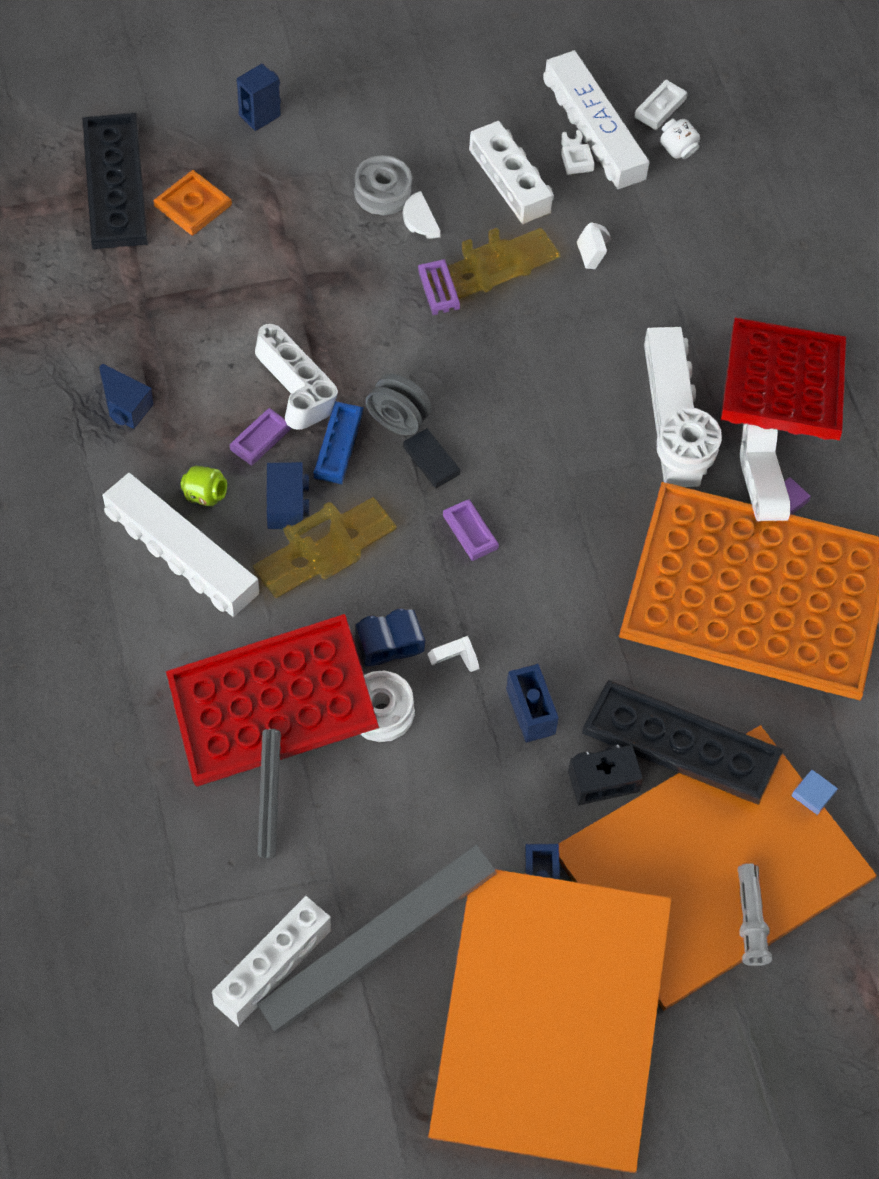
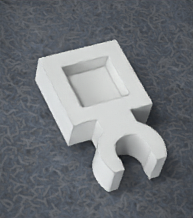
(575, 156)

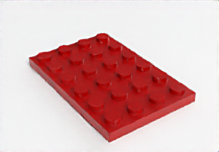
(785, 379)
(294, 682)

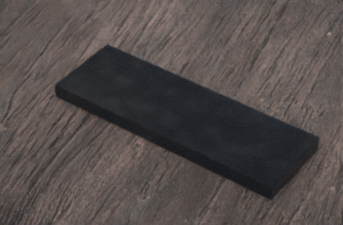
(114, 181)
(683, 741)

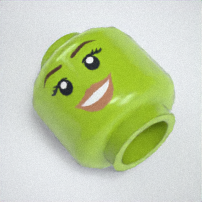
(204, 485)

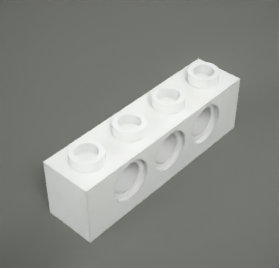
(511, 172)
(271, 960)

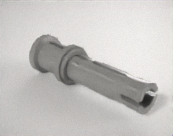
(753, 929)

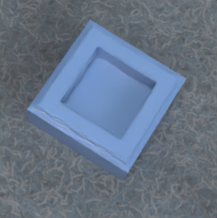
(814, 792)

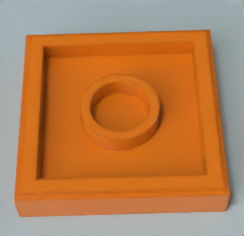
(192, 202)

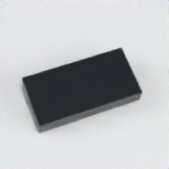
(431, 458)

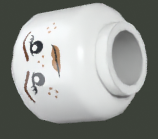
(680, 138)

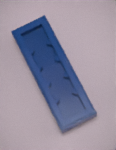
(338, 442)

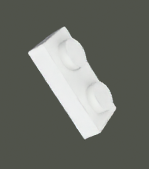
(660, 104)

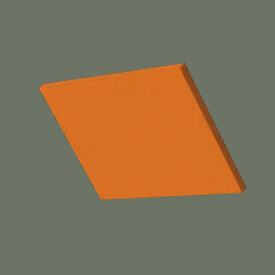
(757, 594)
(687, 847)
(552, 1020)

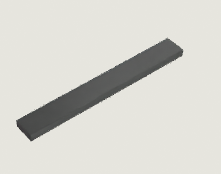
(376, 939)

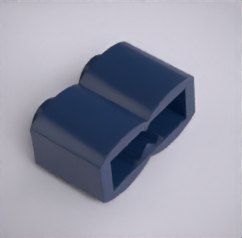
(389, 637)

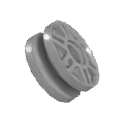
(382, 185)

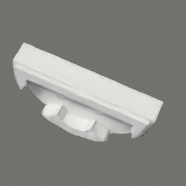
(419, 217)

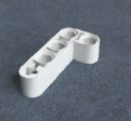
(310, 389)
(763, 474)

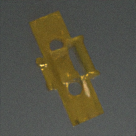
(497, 261)
(327, 554)

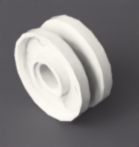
(689, 456)
(399, 714)

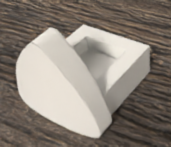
(592, 244)
(458, 647)

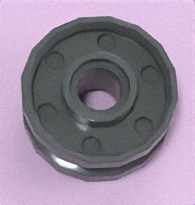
(398, 404)

